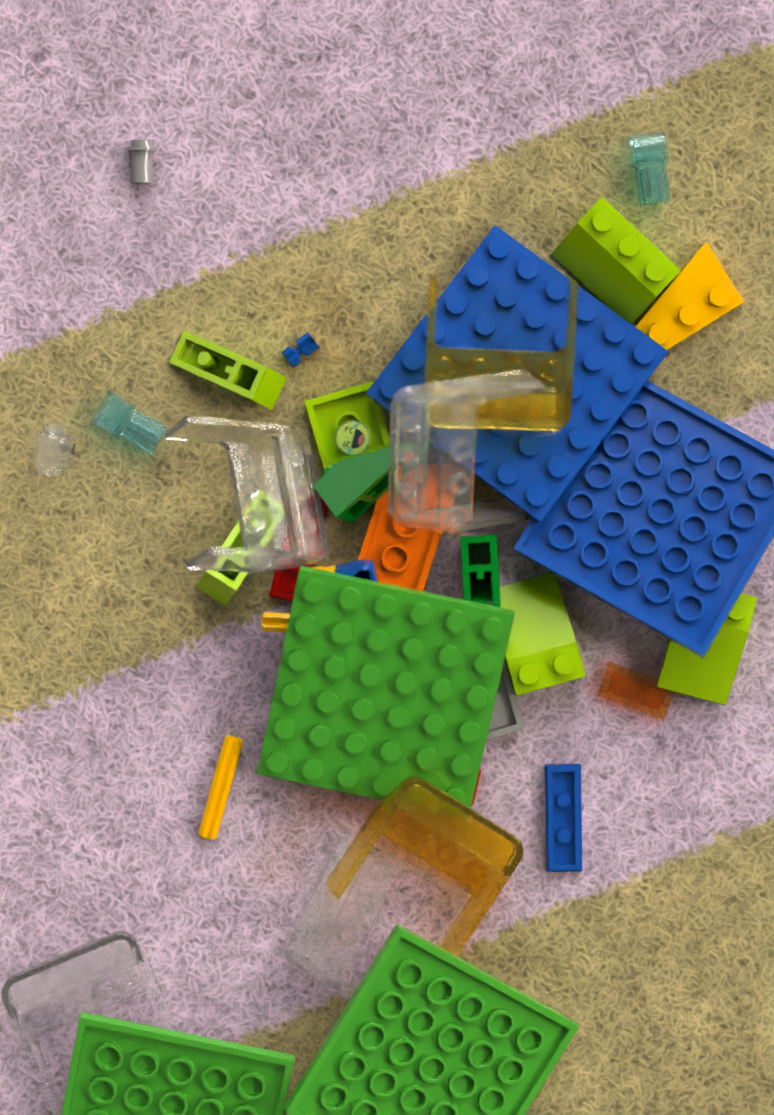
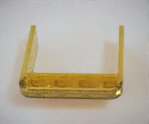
(554, 369)
(446, 837)

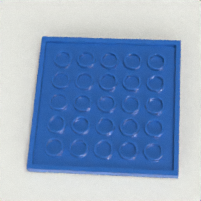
(519, 302)
(663, 519)

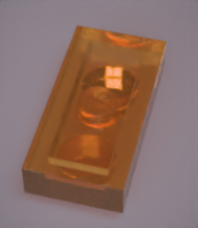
(634, 690)

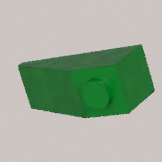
(354, 483)
(481, 569)

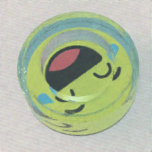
(352, 438)

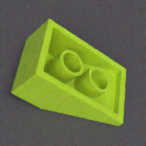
(541, 639)
(714, 674)

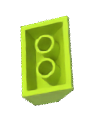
(615, 261)

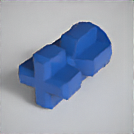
(305, 345)

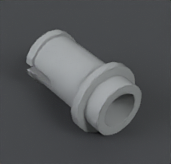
(141, 161)

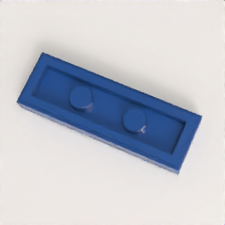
(563, 817)

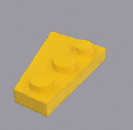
(691, 301)

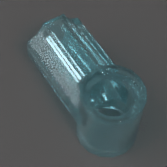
(649, 163)
(122, 419)

